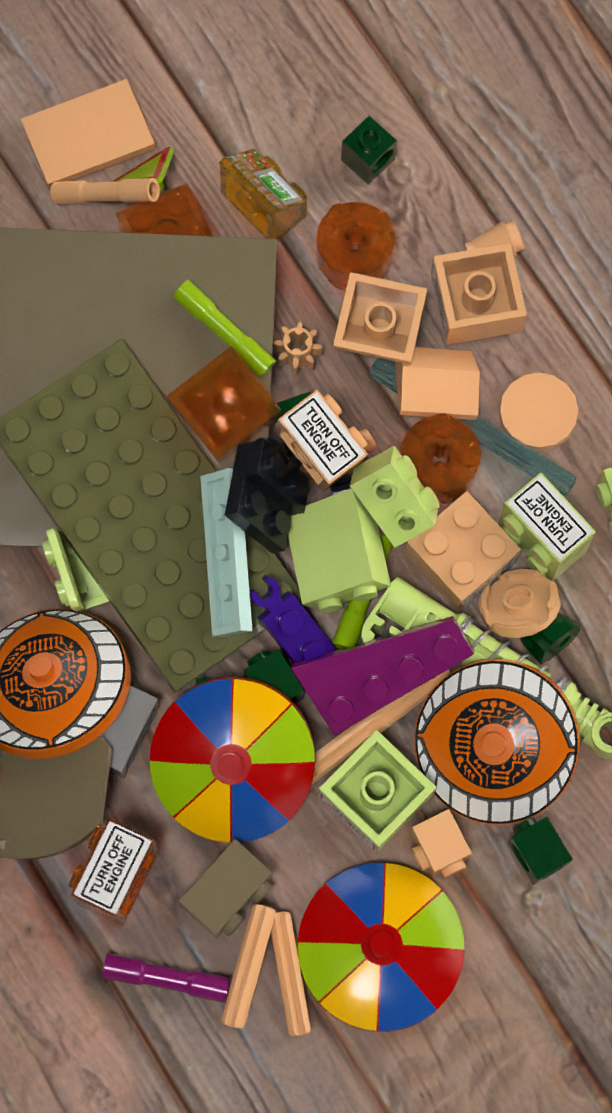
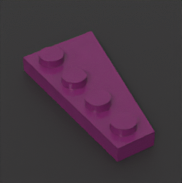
(372, 675)

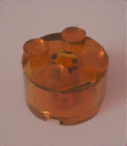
(354, 225)
(448, 439)

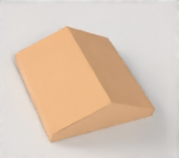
(439, 384)

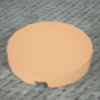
(538, 411)
(519, 603)

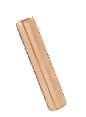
(248, 966)
(290, 975)

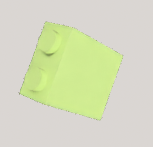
(337, 553)

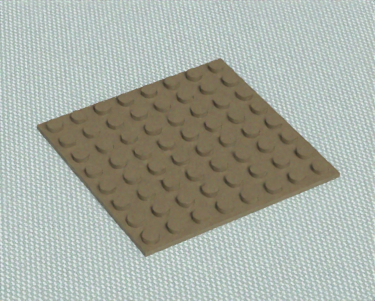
(84, 290)

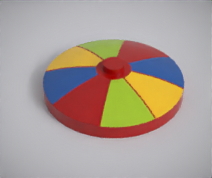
(232, 759)
(380, 947)

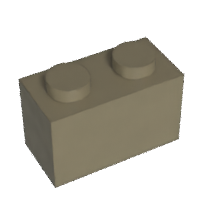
(227, 890)

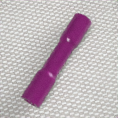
(139, 972)

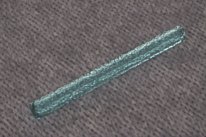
(494, 439)

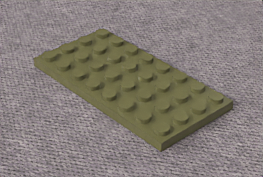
(129, 503)

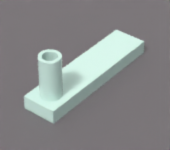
(225, 560)

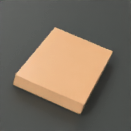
(88, 133)

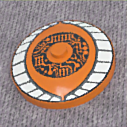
(59, 682)
(497, 741)

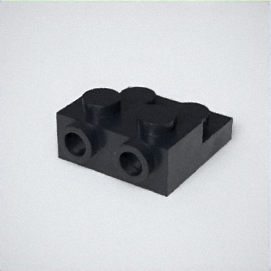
(266, 492)

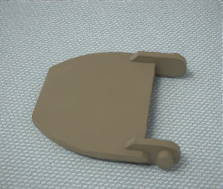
(52, 801)

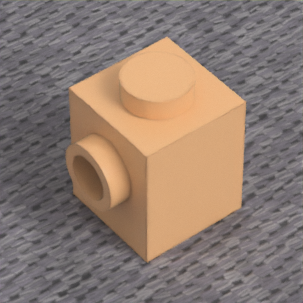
(440, 845)

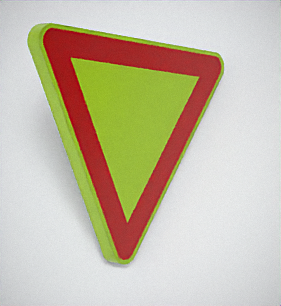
(153, 167)

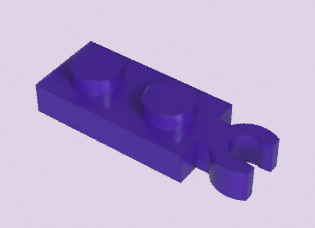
(290, 624)

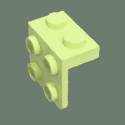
(76, 584)

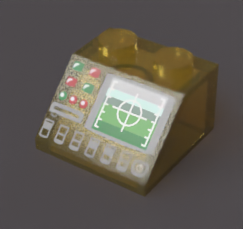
(261, 193)

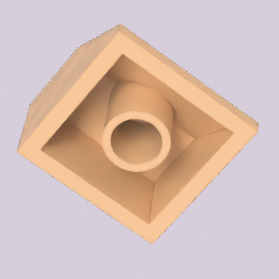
(380, 318)

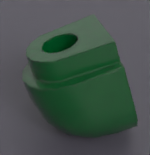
(551, 640)

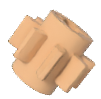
(299, 337)

